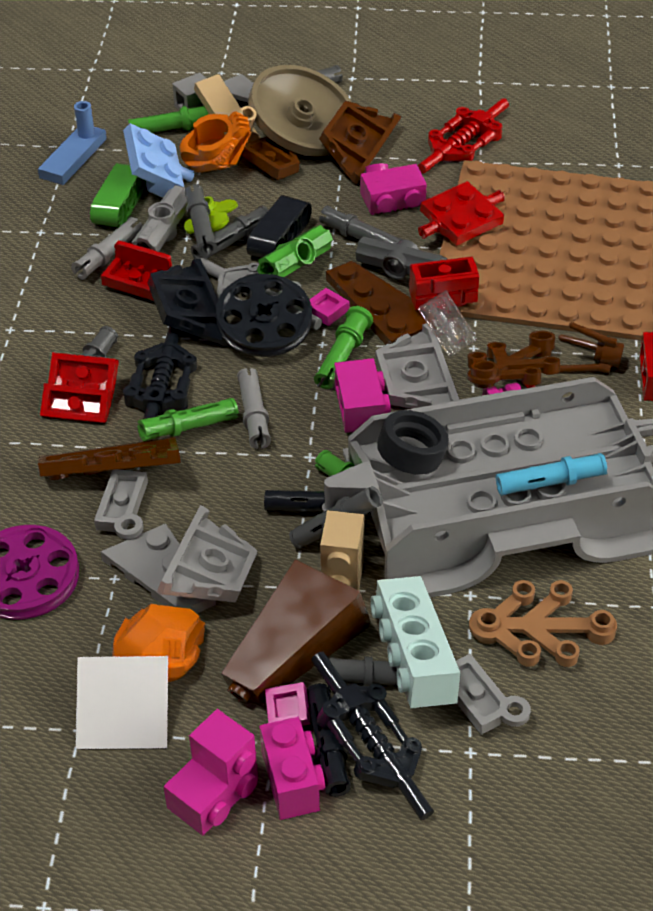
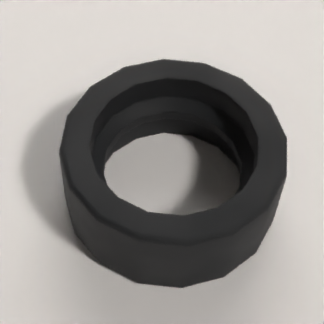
(408, 457)

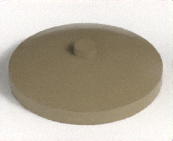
(295, 107)

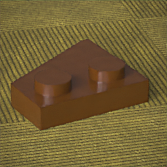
(271, 158)

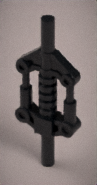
(156, 398)
(386, 767)

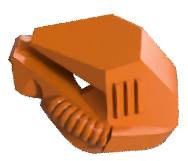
(208, 147)
(162, 632)

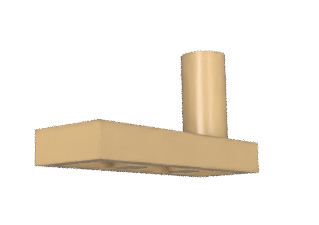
(219, 100)

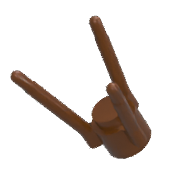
(607, 351)

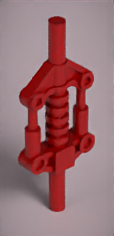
(473, 123)

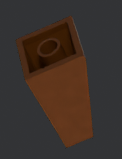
(299, 620)

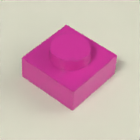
(329, 306)
(287, 703)

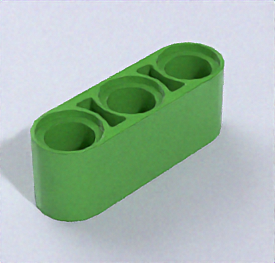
(117, 197)

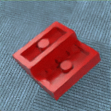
(79, 387)

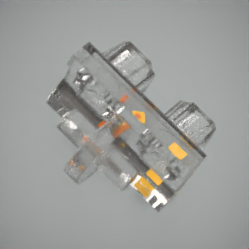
(447, 323)

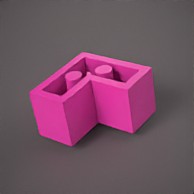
(216, 776)

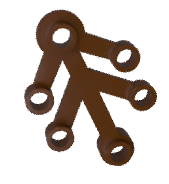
(516, 366)

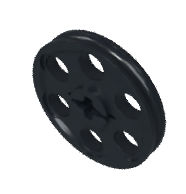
(264, 325)

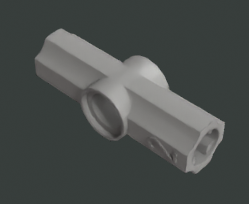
(162, 220)

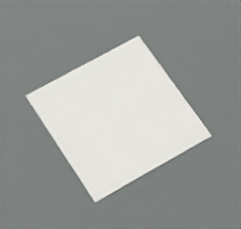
(122, 702)

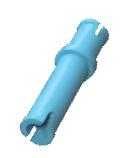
(564, 471)

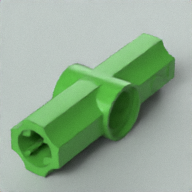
(296, 253)

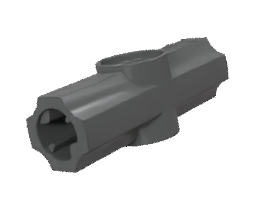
(393, 258)

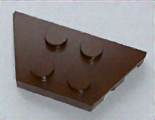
(356, 137)

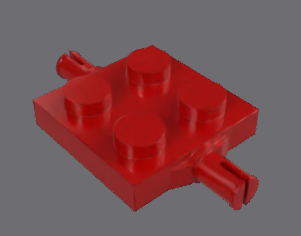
(461, 213)

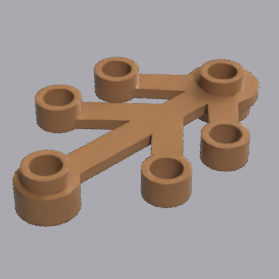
(539, 626)

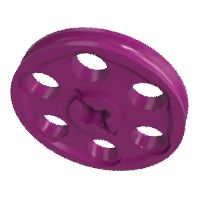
(41, 572)

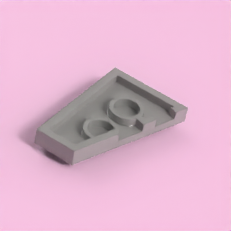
(146, 561)

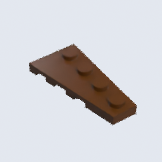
(390, 308)
(119, 457)

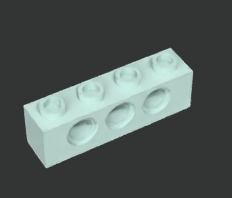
(415, 642)

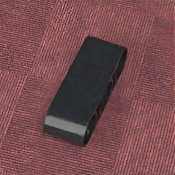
(279, 225)

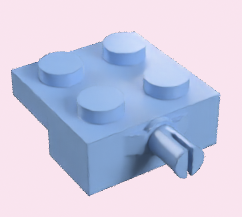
(154, 160)

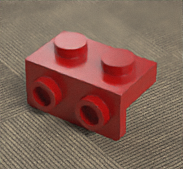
(133, 267)

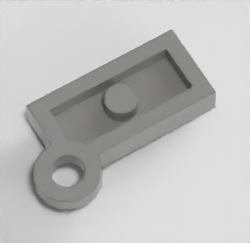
(121, 504)
(484, 701)

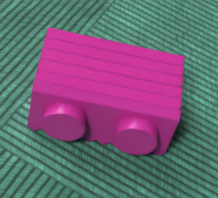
(393, 189)

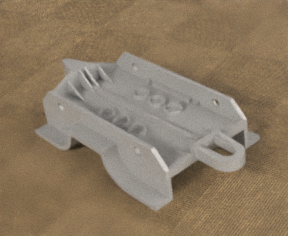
(458, 525)

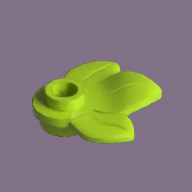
(217, 216)

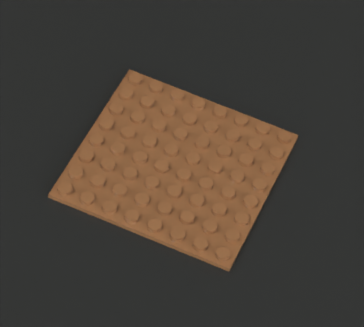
(564, 252)

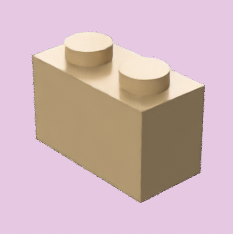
(343, 547)

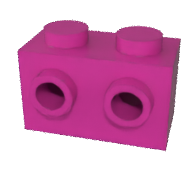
(359, 392)
(290, 767)

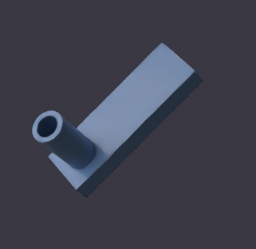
(75, 148)

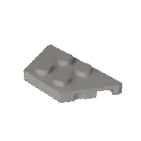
(416, 371)
(208, 562)

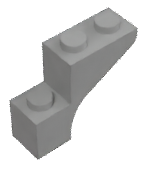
(185, 95)

